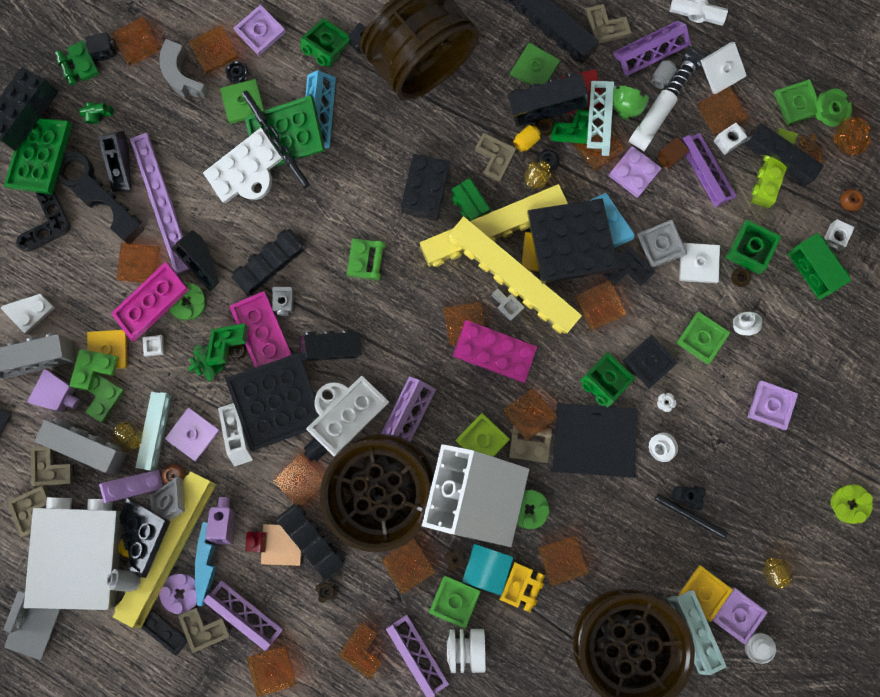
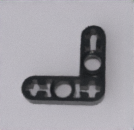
(51, 224)

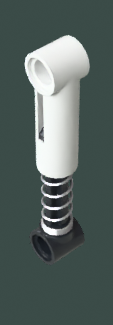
(666, 100)

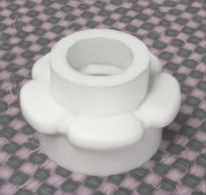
(671, 402)

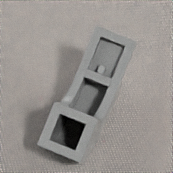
(171, 60)

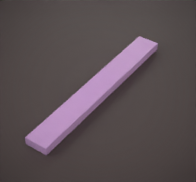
(159, 197)

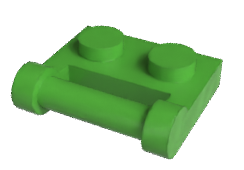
(360, 257)

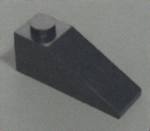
(116, 159)
(196, 257)

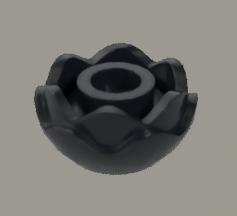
(236, 66)
(552, 156)

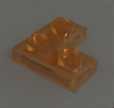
(356, 651)

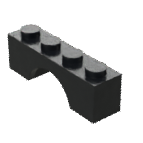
(800, 164)
(92, 194)

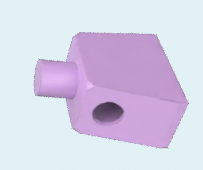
(53, 393)
(221, 530)

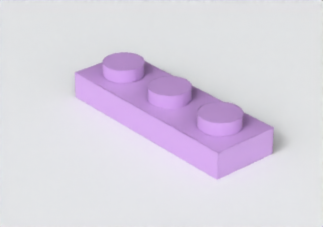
(131, 486)

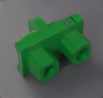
(201, 355)

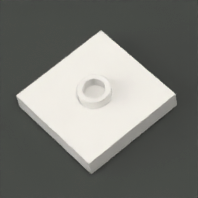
(723, 67)
(700, 263)

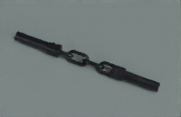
(288, 158)

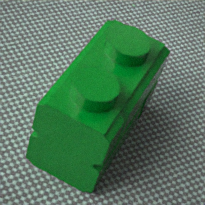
(469, 200)

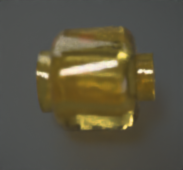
(537, 174)
(127, 435)
(777, 573)

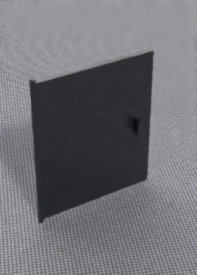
(593, 441)

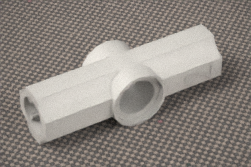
(699, 11)

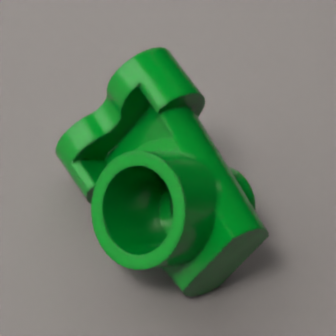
(93, 111)

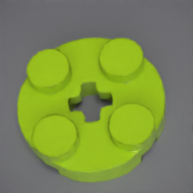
(842, 509)

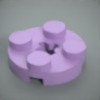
(168, 593)

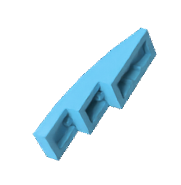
(203, 569)

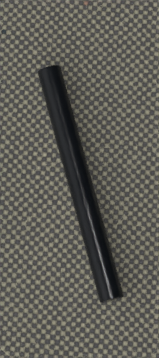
(691, 516)

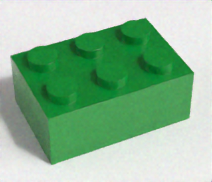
(819, 266)

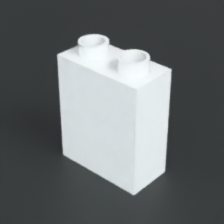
(475, 496)
(72, 555)

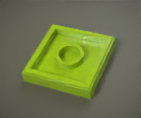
(483, 437)

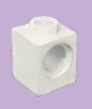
(727, 145)
(843, 231)

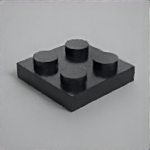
(650, 361)

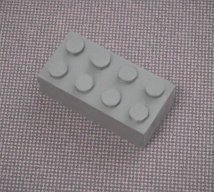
(35, 355)
(81, 446)

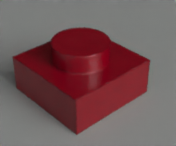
(255, 541)

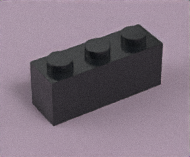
(330, 346)

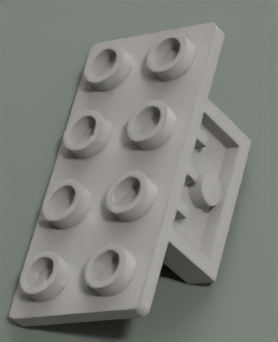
(29, 628)

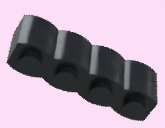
(266, 264)
(309, 541)

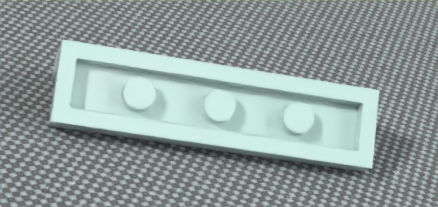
(607, 118)
(153, 431)
(707, 654)

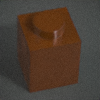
(672, 153)

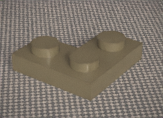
(605, 29)
(499, 154)
(44, 472)
(22, 508)
(199, 634)

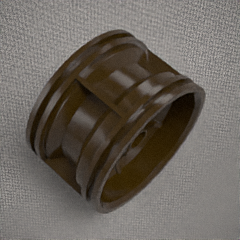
(418, 44)
(345, 518)
(673, 639)

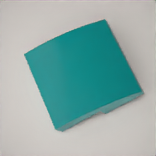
(487, 569)

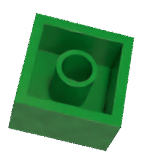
(753, 247)

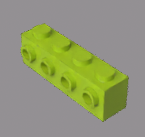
(771, 176)

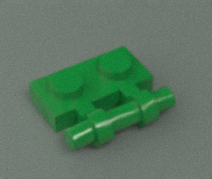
(82, 60)

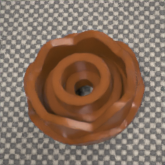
(850, 205)
(170, 470)

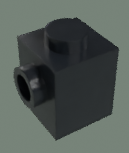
(101, 46)

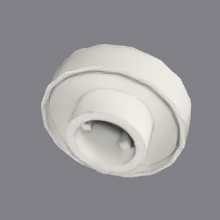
(747, 323)
(663, 447)
(760, 648)

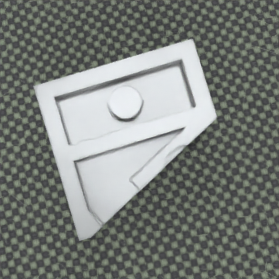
(28, 312)

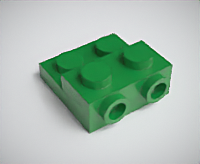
(324, 42)
(607, 380)

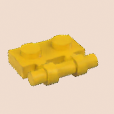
(516, 585)

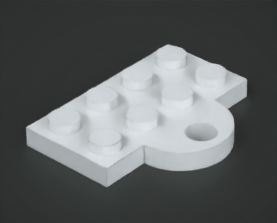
(245, 168)
(345, 413)

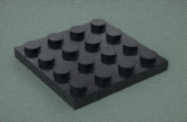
(572, 240)
(273, 401)

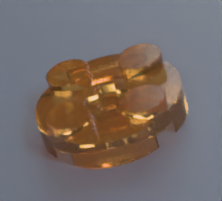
(844, 139)

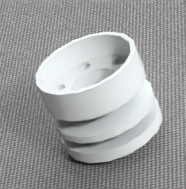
(466, 650)

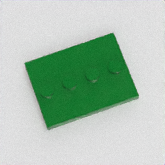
(296, 126)
(39, 157)

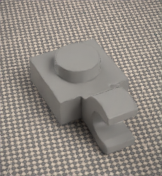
(508, 305)

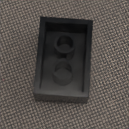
(425, 187)

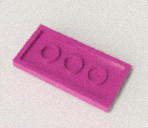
(150, 301)
(265, 336)
(494, 351)

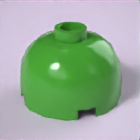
(628, 102)

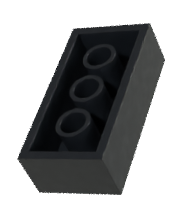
(548, 99)
(22, 106)

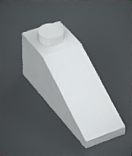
(234, 436)

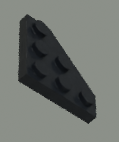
(142, 535)

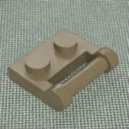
(530, 450)

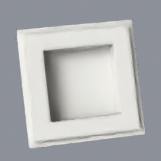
(153, 345)

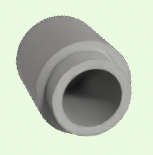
(664, 74)
(123, 580)

